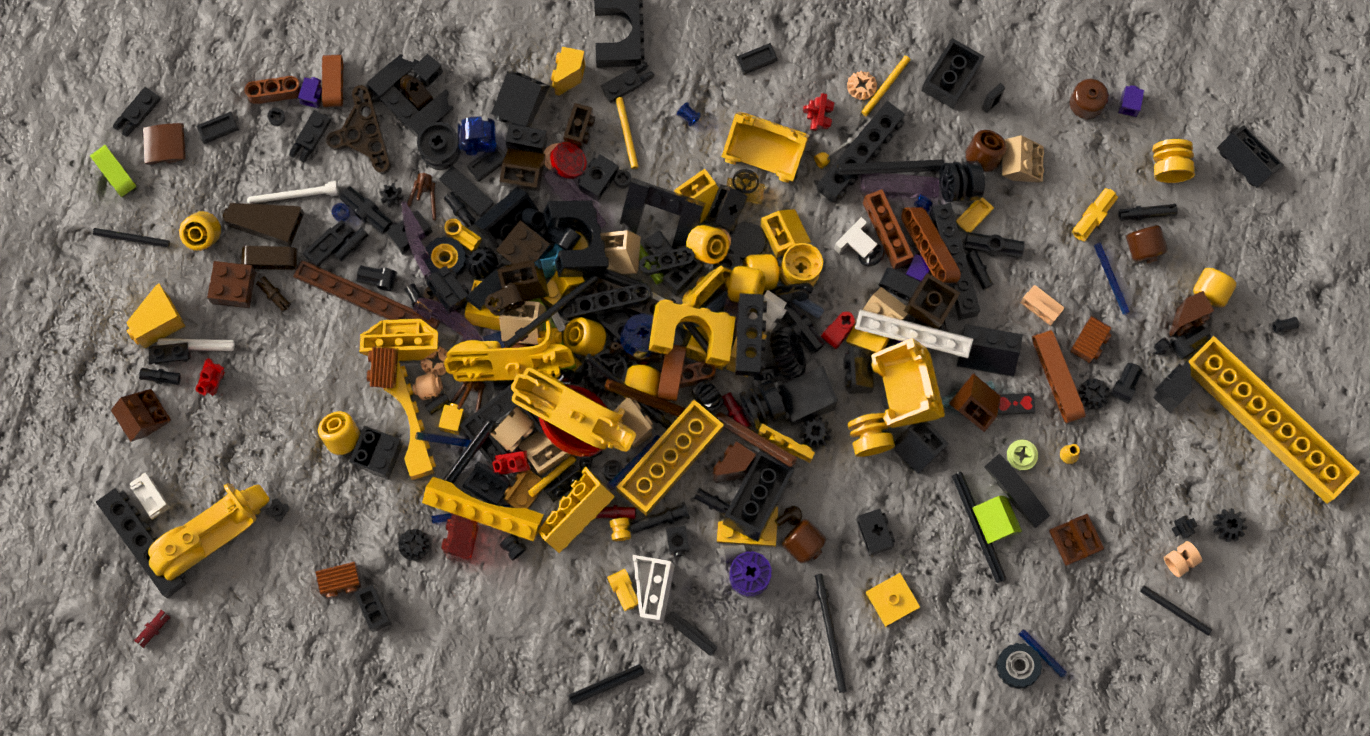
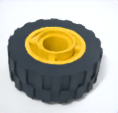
(445, 247)

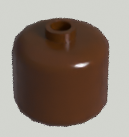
(1089, 99)
(987, 149)
(1147, 244)
(804, 542)

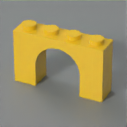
(717, 326)

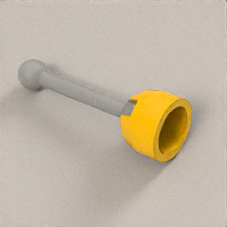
(822, 159)

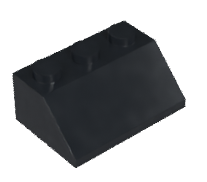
(1249, 156)
(504, 217)
(991, 350)

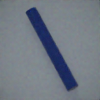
(442, 439)
(1042, 653)

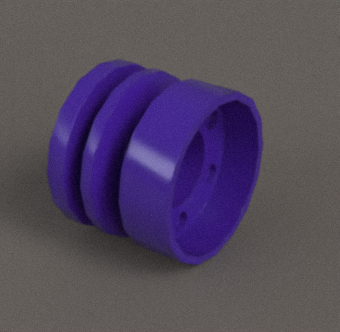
(748, 585)

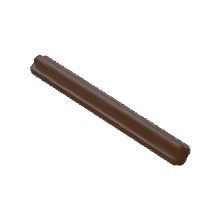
(643, 397)
(757, 440)

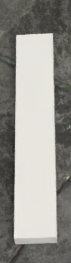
(905, 330)

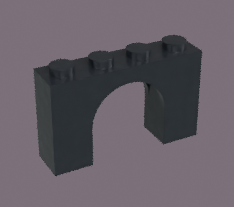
(628, 51)
(581, 217)

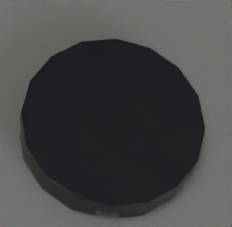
(747, 239)

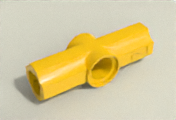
(1094, 214)

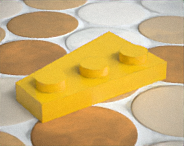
(786, 443)
(730, 536)

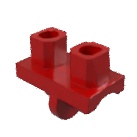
(816, 110)
(210, 378)
(511, 462)

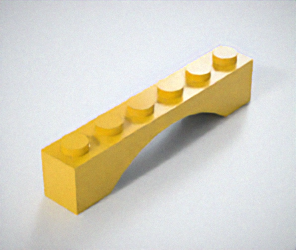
(417, 456)
(515, 521)

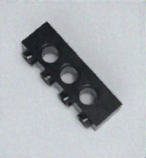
(744, 365)

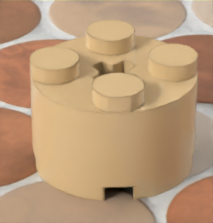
(513, 428)

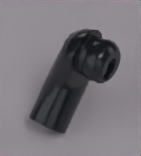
(587, 461)

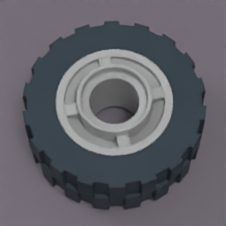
(1028, 657)

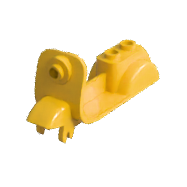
(489, 362)
(571, 411)
(207, 532)

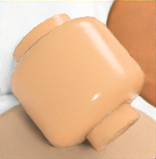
(427, 386)

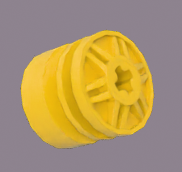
(1173, 161)
(802, 257)
(872, 439)

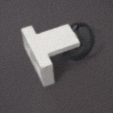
(860, 243)

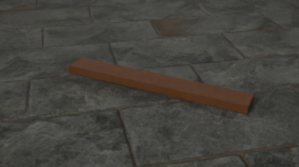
(357, 294)

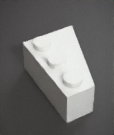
(653, 586)

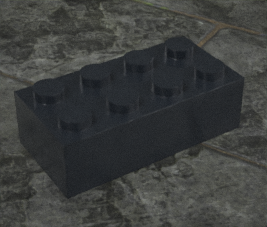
(758, 496)

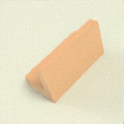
(1042, 305)

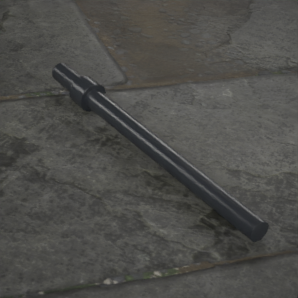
(522, 333)
(656, 415)
(822, 594)

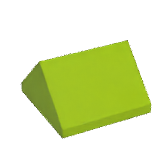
(997, 519)

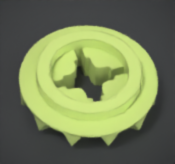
(1029, 450)

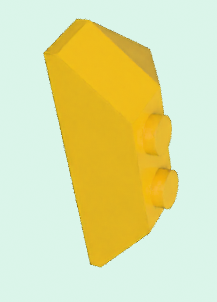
(411, 336)

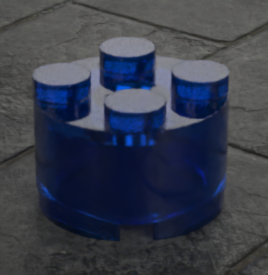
(477, 135)
(631, 341)

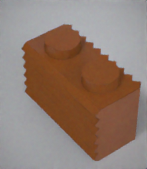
(1091, 339)
(383, 367)
(338, 579)

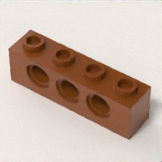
(888, 229)

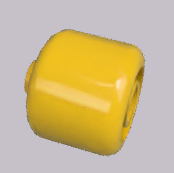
(197, 227)
(708, 244)
(768, 265)
(745, 281)
(1216, 286)
(584, 336)
(643, 379)
(339, 432)

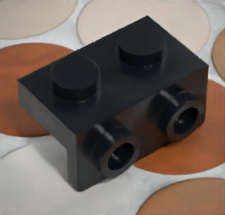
(486, 484)

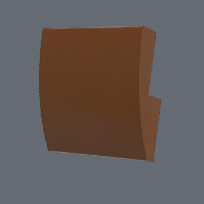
(164, 143)
(1076, 539)

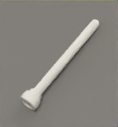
(329, 189)

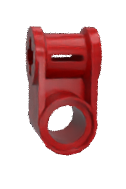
(837, 332)

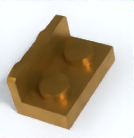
(518, 494)

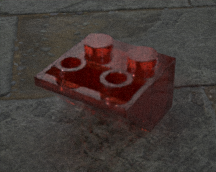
(460, 538)

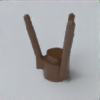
(423, 184)
(471, 386)

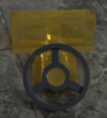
(747, 185)

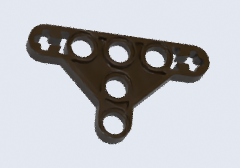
(364, 141)

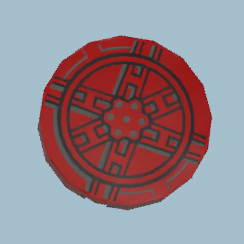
(568, 160)

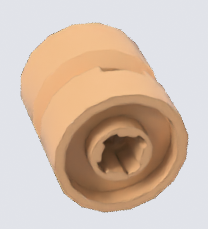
(1182, 559)

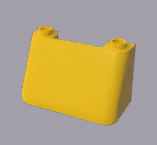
(765, 145)
(908, 384)

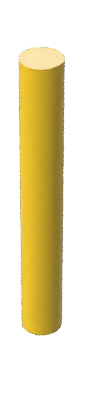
(551, 476)

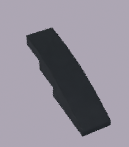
(1017, 491)

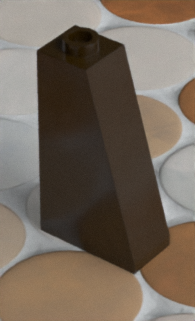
(269, 222)

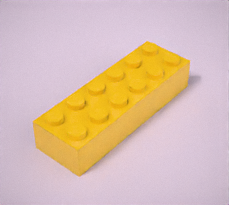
(670, 457)

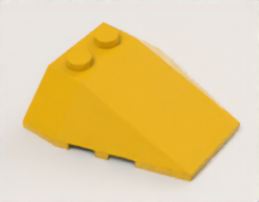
(706, 287)

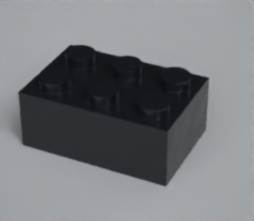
(952, 73)

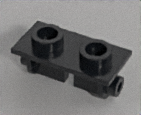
(169, 353)
(557, 488)

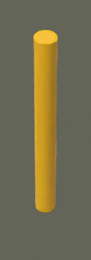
(885, 86)
(626, 132)

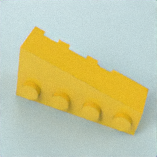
(575, 511)

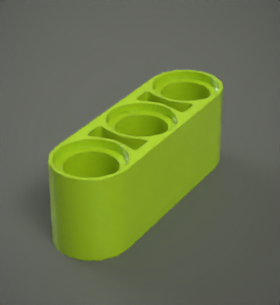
(113, 171)

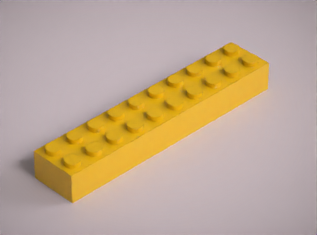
(1271, 420)

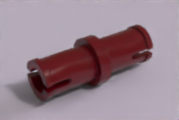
(735, 410)
(617, 512)
(152, 628)

